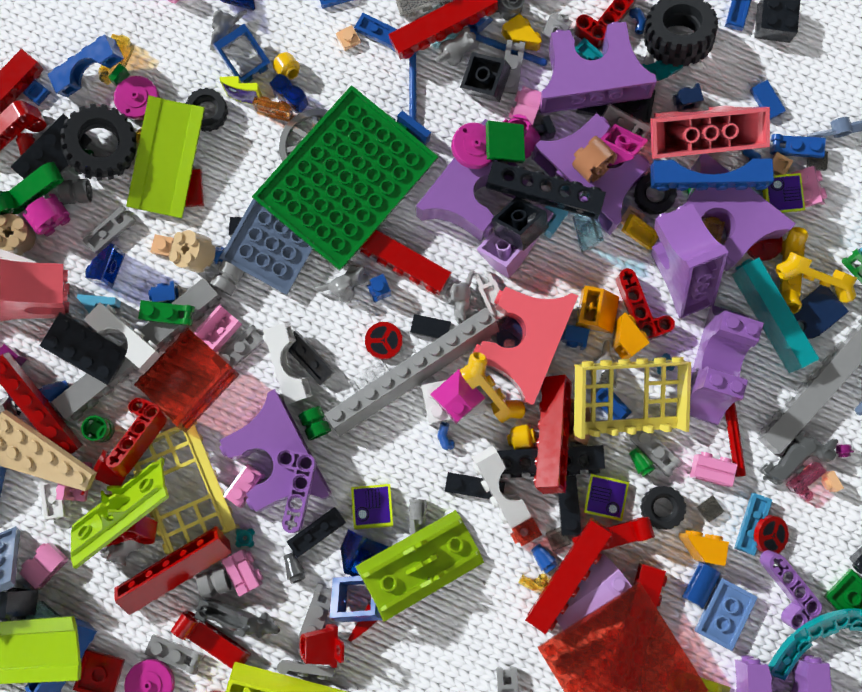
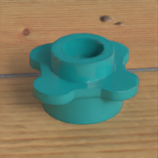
(240, 533)

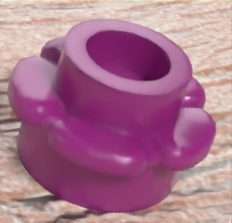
(844, 450)

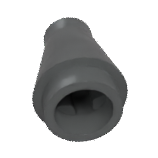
(294, 569)

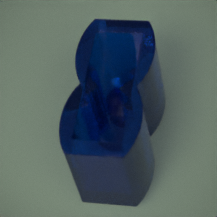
(291, 94)

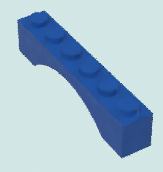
(670, 174)

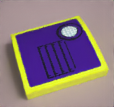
(240, 91)
(786, 193)
(606, 497)
(372, 506)

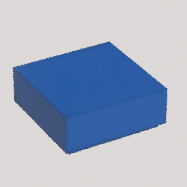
(36, 92)

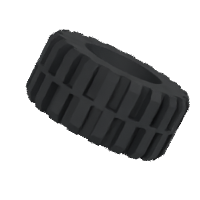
(680, 48)
(106, 119)

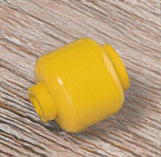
(286, 65)
(522, 437)

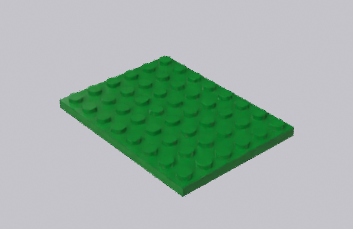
(345, 177)

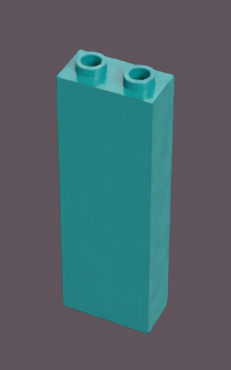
(774, 312)

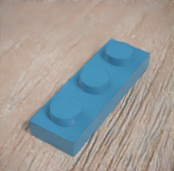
(757, 509)

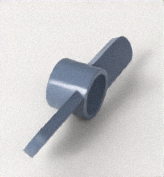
(840, 128)

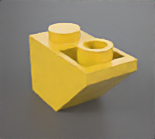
(519, 30)

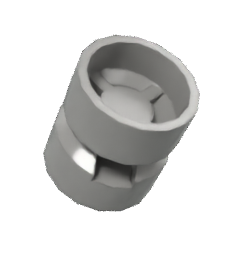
(227, 278)
(214, 582)

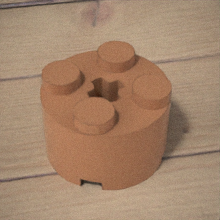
(593, 159)

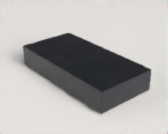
(429, 326)

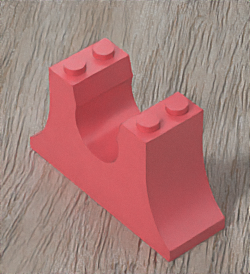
(709, 131)
(32, 290)
(542, 329)

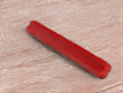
(735, 440)

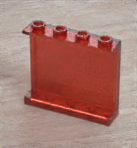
(186, 379)

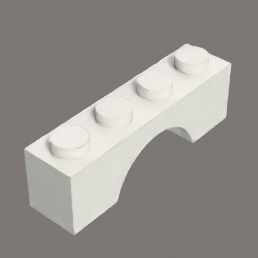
(279, 340)
(139, 351)
(490, 467)

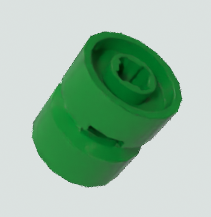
(314, 422)
(97, 429)

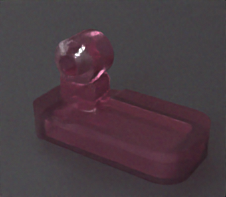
(805, 478)

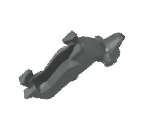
(796, 455)
(235, 619)

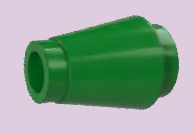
(641, 462)

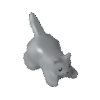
(223, 24)
(454, 49)
(344, 285)
(460, 296)
(602, 376)
(119, 552)

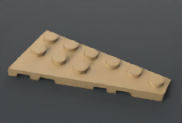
(35, 455)

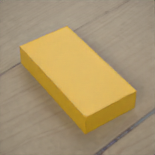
(640, 231)

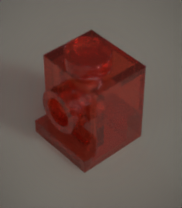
(532, 532)

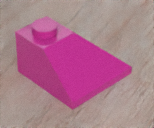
(623, 143)
(457, 397)

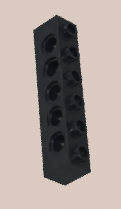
(552, 198)
(594, 454)

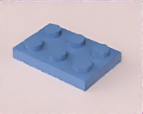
(726, 614)

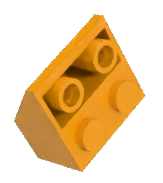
(597, 309)
(628, 337)
(705, 549)

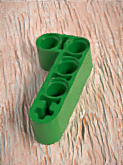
(30, 189)

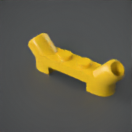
(842, 282)
(791, 288)
(475, 375)

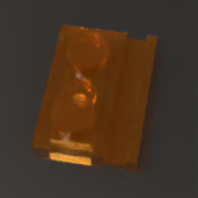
(276, 110)

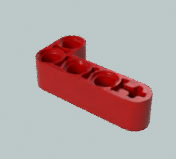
(599, 27)
(17, 118)
(641, 304)
(138, 437)
(630, 531)
(142, 532)
(210, 639)

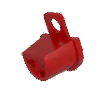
(104, 473)
(322, 646)

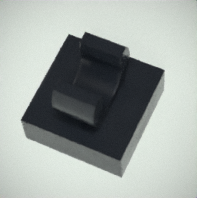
(546, 128)

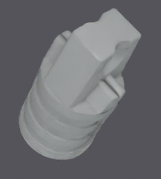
(417, 514)

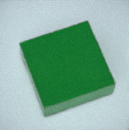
(118, 74)

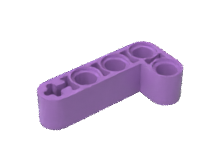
(294, 492)
(788, 585)

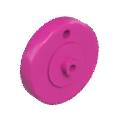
(132, 96)
(470, 146)
(150, 676)

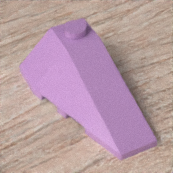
(503, 255)
(601, 586)

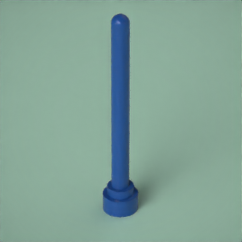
(501, 46)
(412, 87)

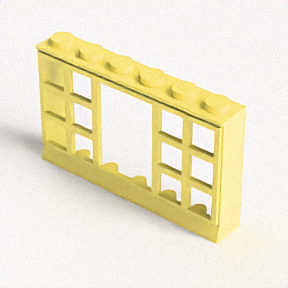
(631, 426)
(208, 475)

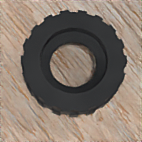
(210, 95)
(647, 205)
(674, 497)

